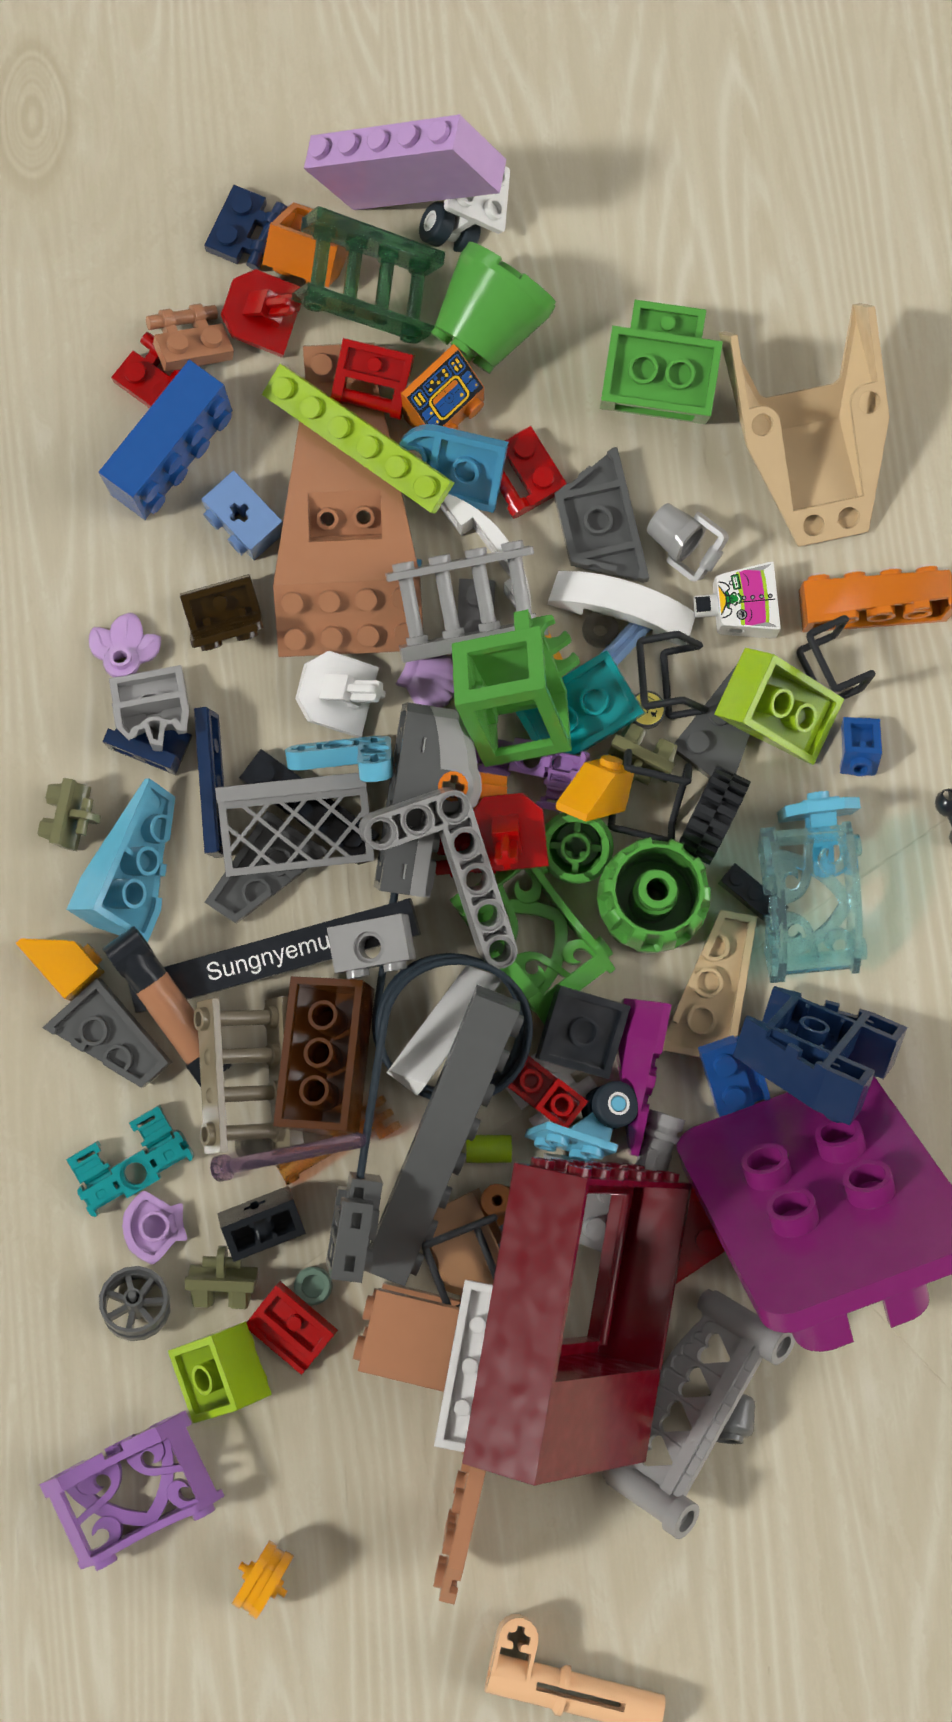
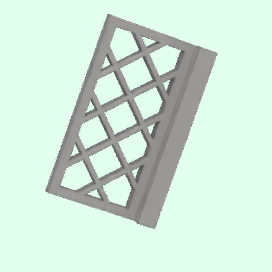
(281, 793)

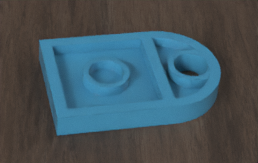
(463, 457)

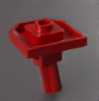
(261, 311)
(512, 832)

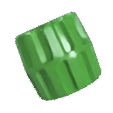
(648, 923)

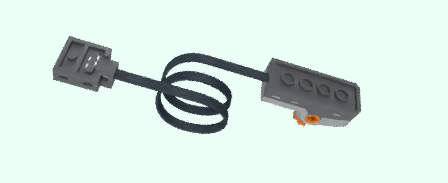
(428, 750)

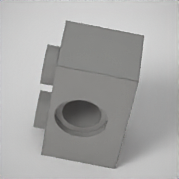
(349, 940)

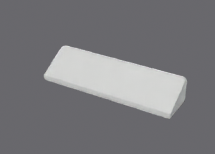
(436, 1035)

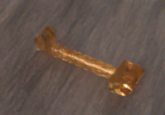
(291, 1170)

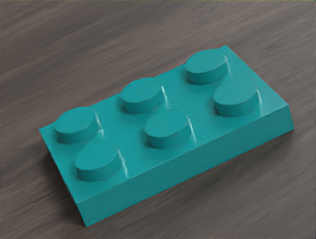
(597, 704)

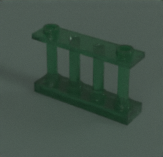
(389, 250)

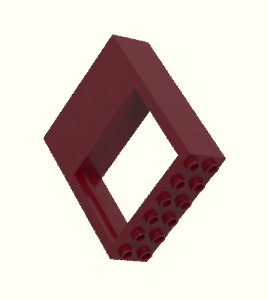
(587, 1402)

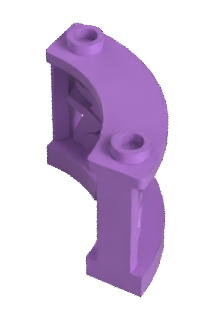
(165, 1441)

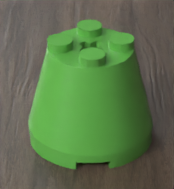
(489, 308)

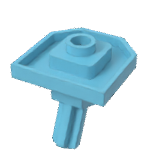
(820, 811)

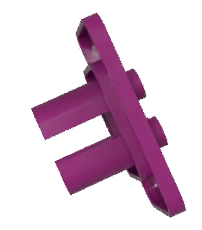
(823, 1212)

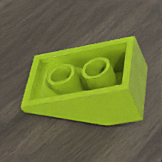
(779, 705)

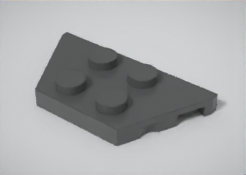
(601, 521)

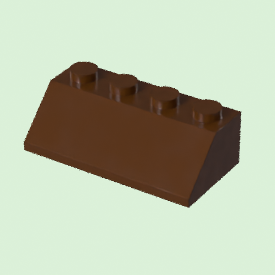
(324, 1055)

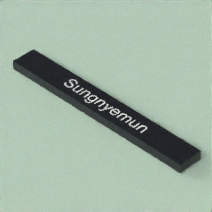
(270, 955)

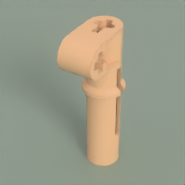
(519, 1678)

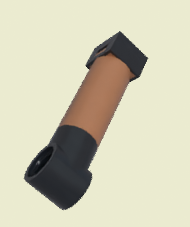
(159, 994)

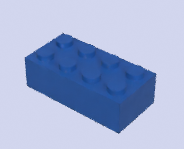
(167, 440)

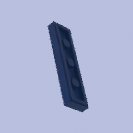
(210, 777)

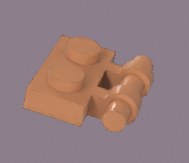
(200, 344)

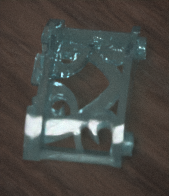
(785, 952)

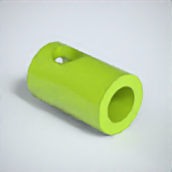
(489, 1149)

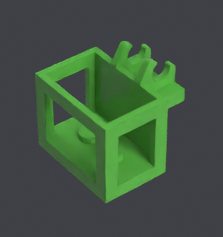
(662, 364)
(509, 676)

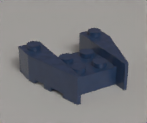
(820, 1051)

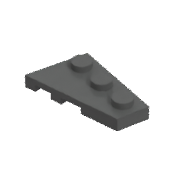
(711, 740)
(242, 894)

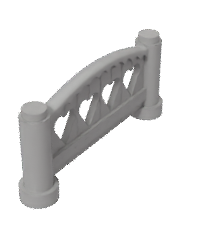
(747, 1340)

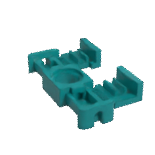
(163, 1153)

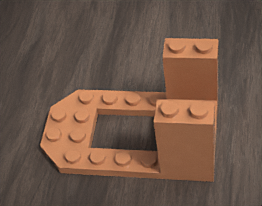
(412, 1343)

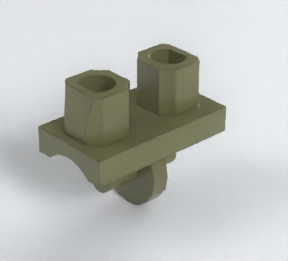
(659, 760)
(71, 814)
(221, 1275)

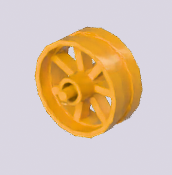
(262, 1580)

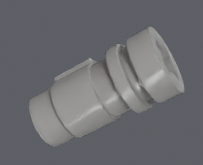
(659, 1140)

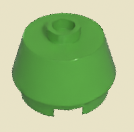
(577, 848)

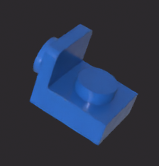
(860, 746)

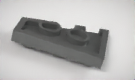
(108, 1031)

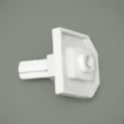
(338, 692)

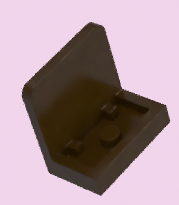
(222, 612)

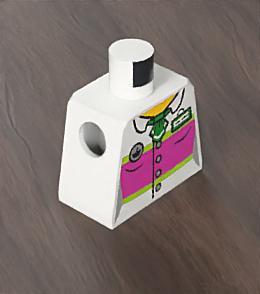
(743, 602)

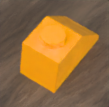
(597, 790)
(64, 963)

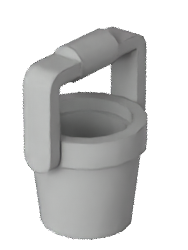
(681, 535)

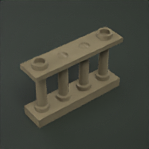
(208, 1022)

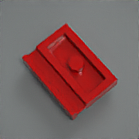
(291, 1327)

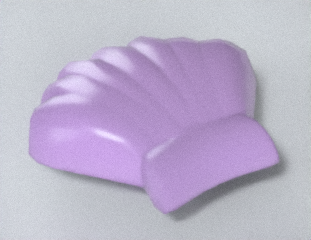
(429, 680)
(152, 1226)

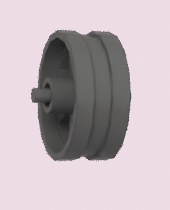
(134, 1303)

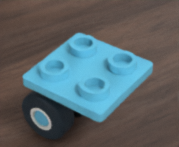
(607, 1109)

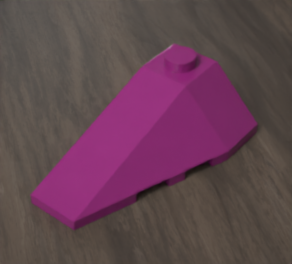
(636, 1059)

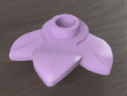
(123, 641)

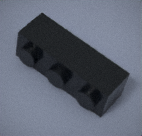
(746, 890)

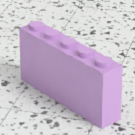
(406, 163)

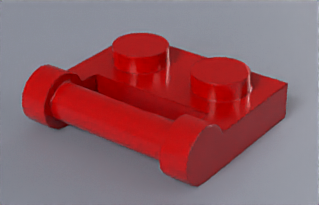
(374, 366)
(533, 469)

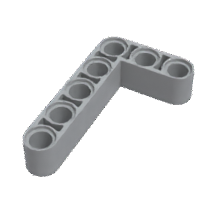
(459, 861)

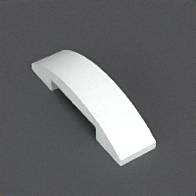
(466, 517)
(622, 601)

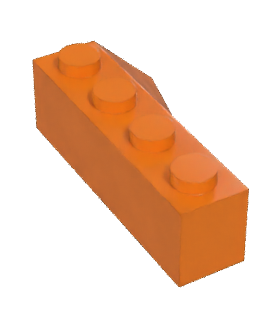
(877, 599)

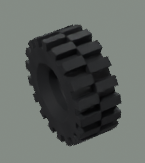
(714, 814)

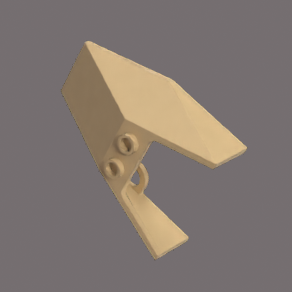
(823, 442)

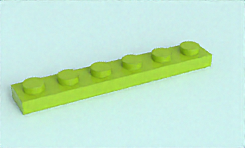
(358, 438)

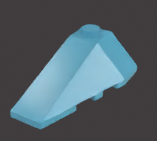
(125, 873)

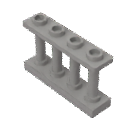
(418, 645)

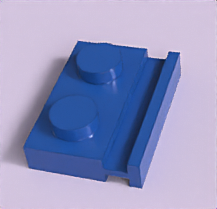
(729, 1079)

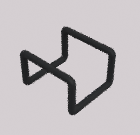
(839, 623)
(693, 644)
(683, 781)
(476, 1226)

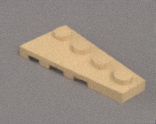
(716, 988)

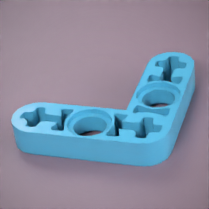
(371, 754)

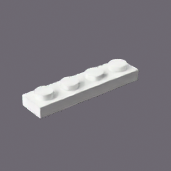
(463, 1366)

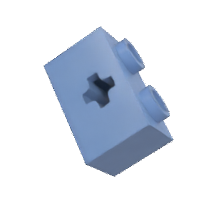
(235, 497)

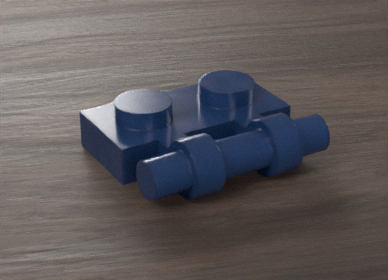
(236, 224)

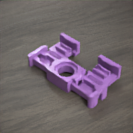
(558, 775)

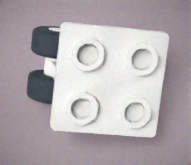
(462, 218)

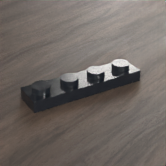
(268, 769)

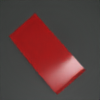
(547, 1093)

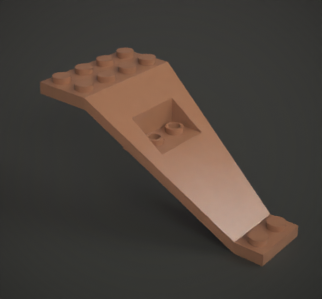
(333, 575)

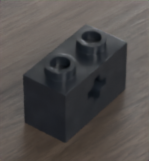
(261, 1223)

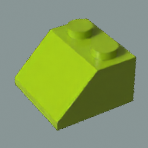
(220, 1373)

